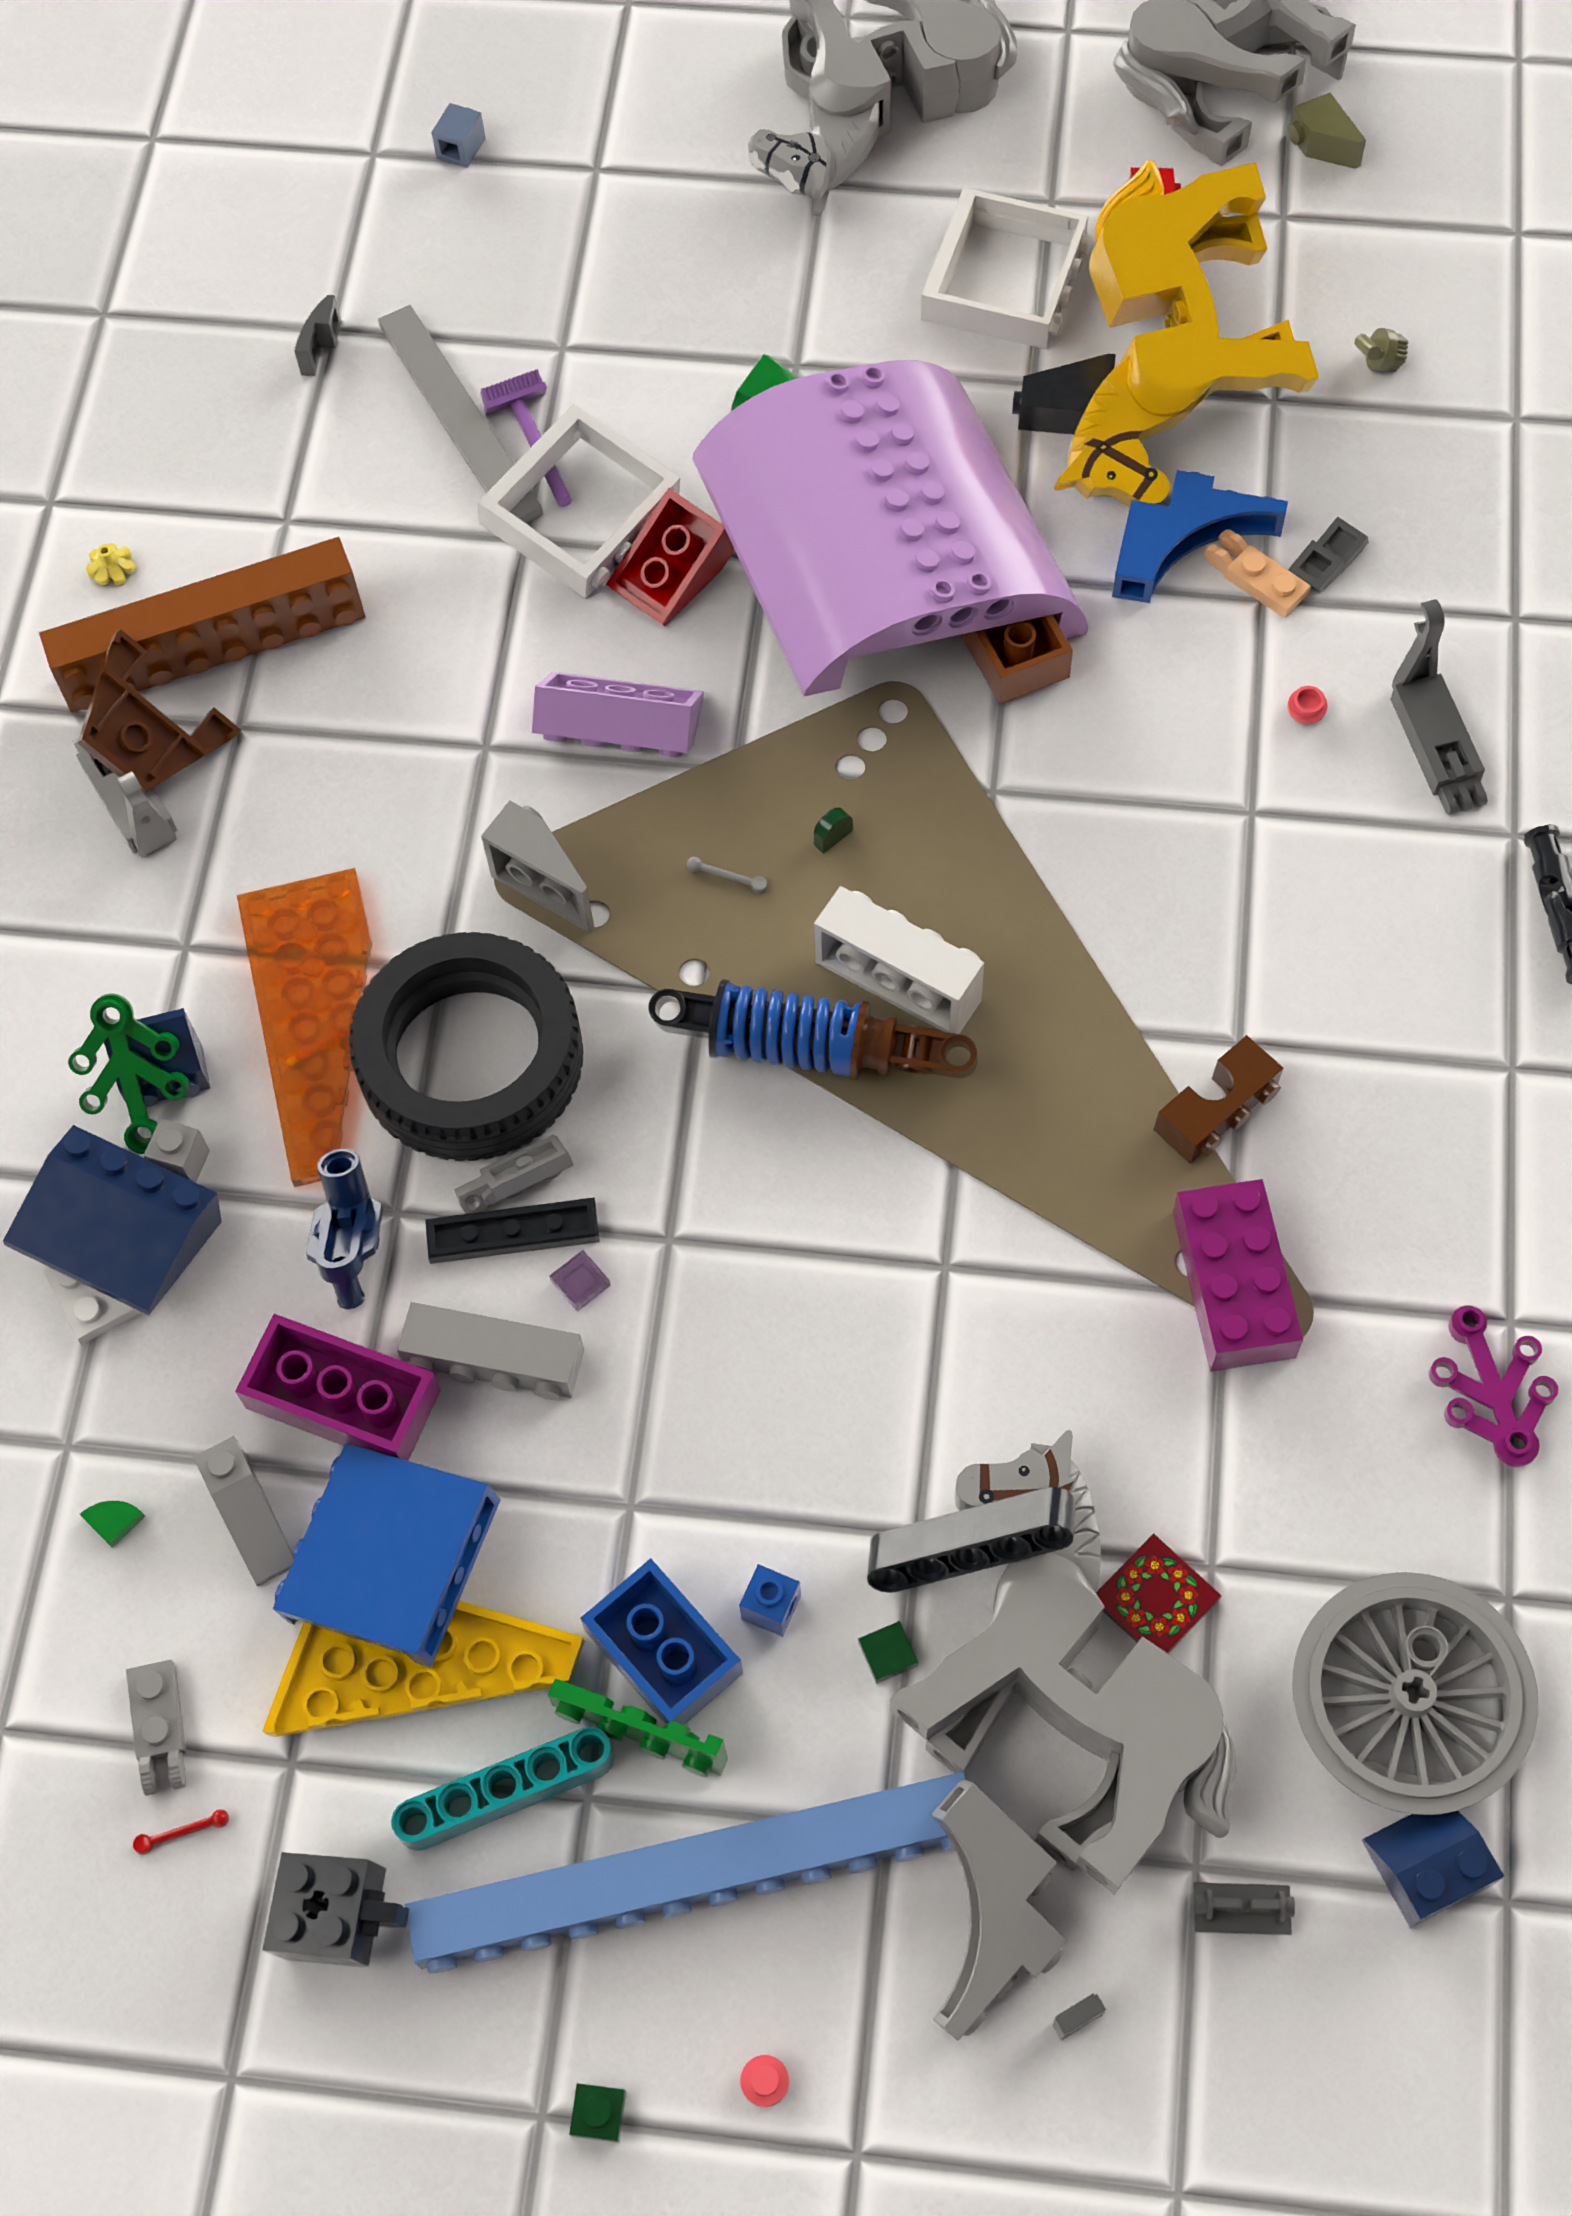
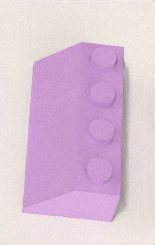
(616, 713)

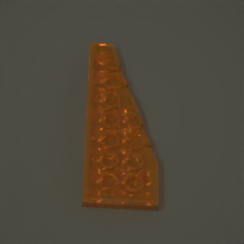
(308, 971)

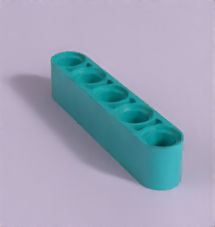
(480, 1787)

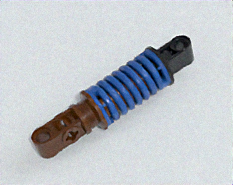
(806, 1035)

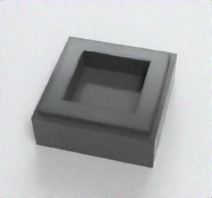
(1078, 2016)

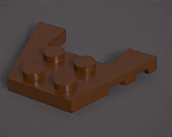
(135, 735)

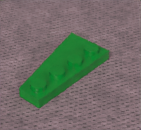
(674, 1739)

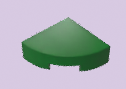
(112, 1519)

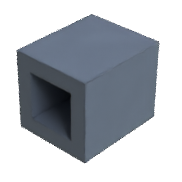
(458, 135)

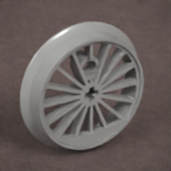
(1474, 1618)

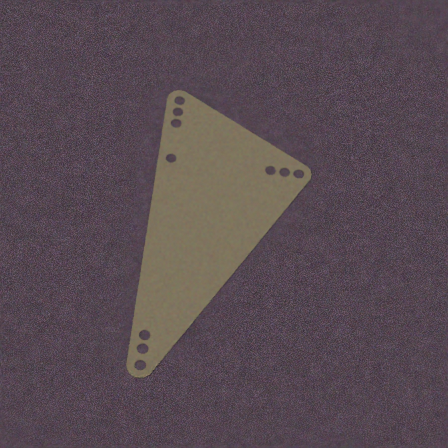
(1061, 1072)

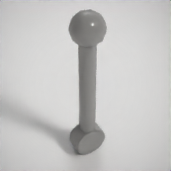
(758, 883)

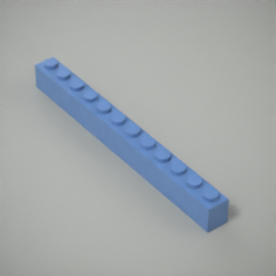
(677, 1875)

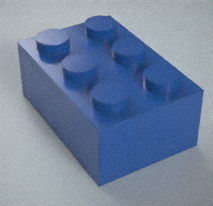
(662, 1645)

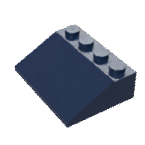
(113, 1220)

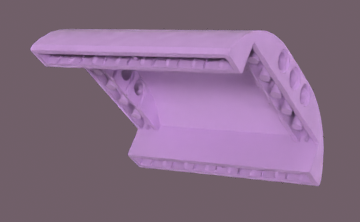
(876, 517)

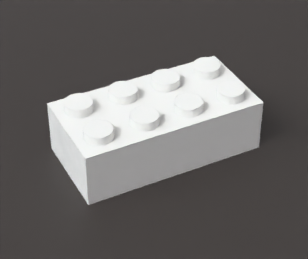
(898, 961)

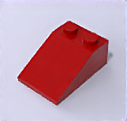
(671, 558)

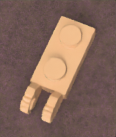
(1257, 573)

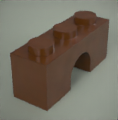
(1196, 1124)

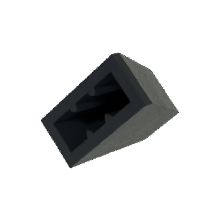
(1059, 396)

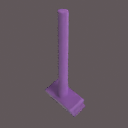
(514, 394)

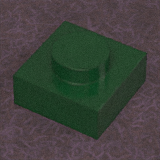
(597, 2112)

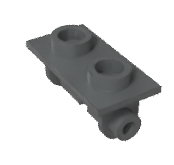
(1243, 1908)

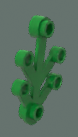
(126, 1065)

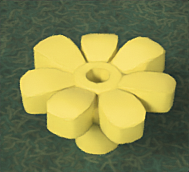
(110, 564)

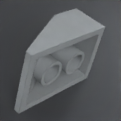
(531, 861)

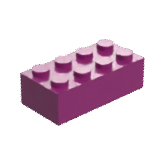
(1237, 1275)
(337, 1389)

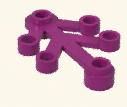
(1493, 1391)

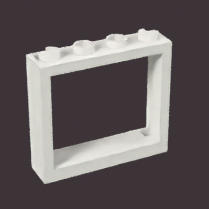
(1017, 218)
(530, 469)

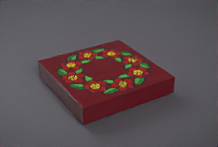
(1157, 1596)

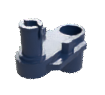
(345, 1226)

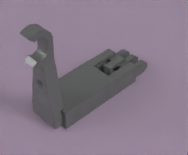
(1434, 721)

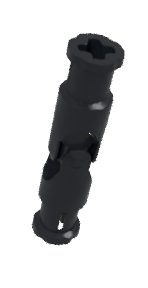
(1551, 873)

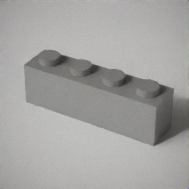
(491, 1350)

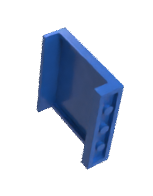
(387, 1552)

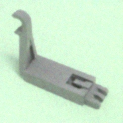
(137, 814)

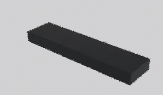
(512, 1230)

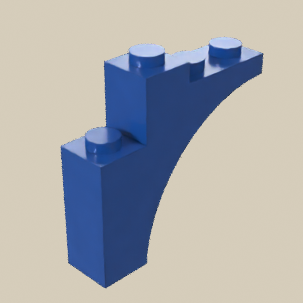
(1196, 516)

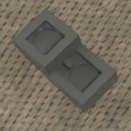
(318, 332)
(1330, 555)

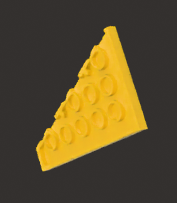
(481, 1658)

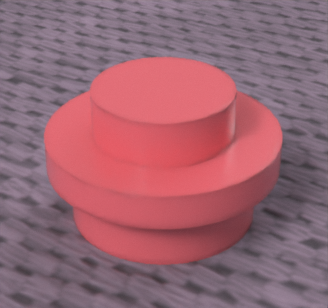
(1307, 705)
(764, 2080)

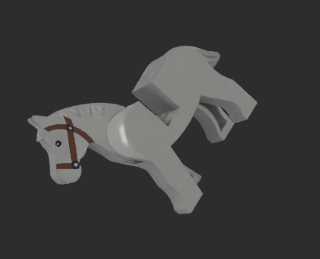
(1148, 1720)

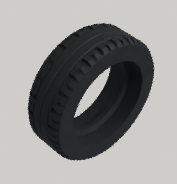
(449, 968)

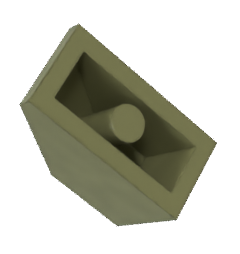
(1326, 132)

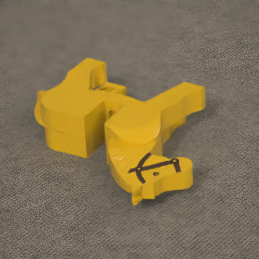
(1151, 267)

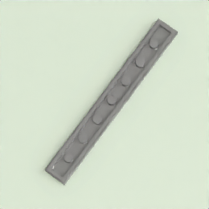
(452, 404)

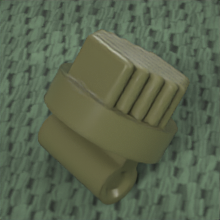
(1383, 350)

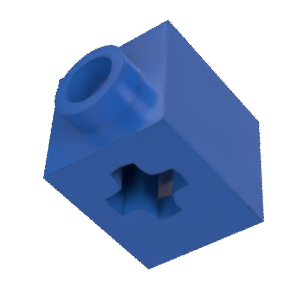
(770, 1600)

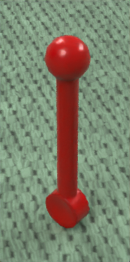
(143, 1843)

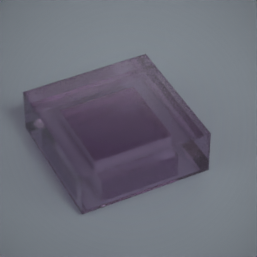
(580, 1280)

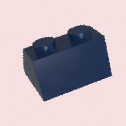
(187, 1060)
(1432, 1863)

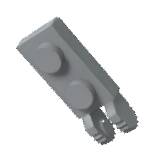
(157, 1722)

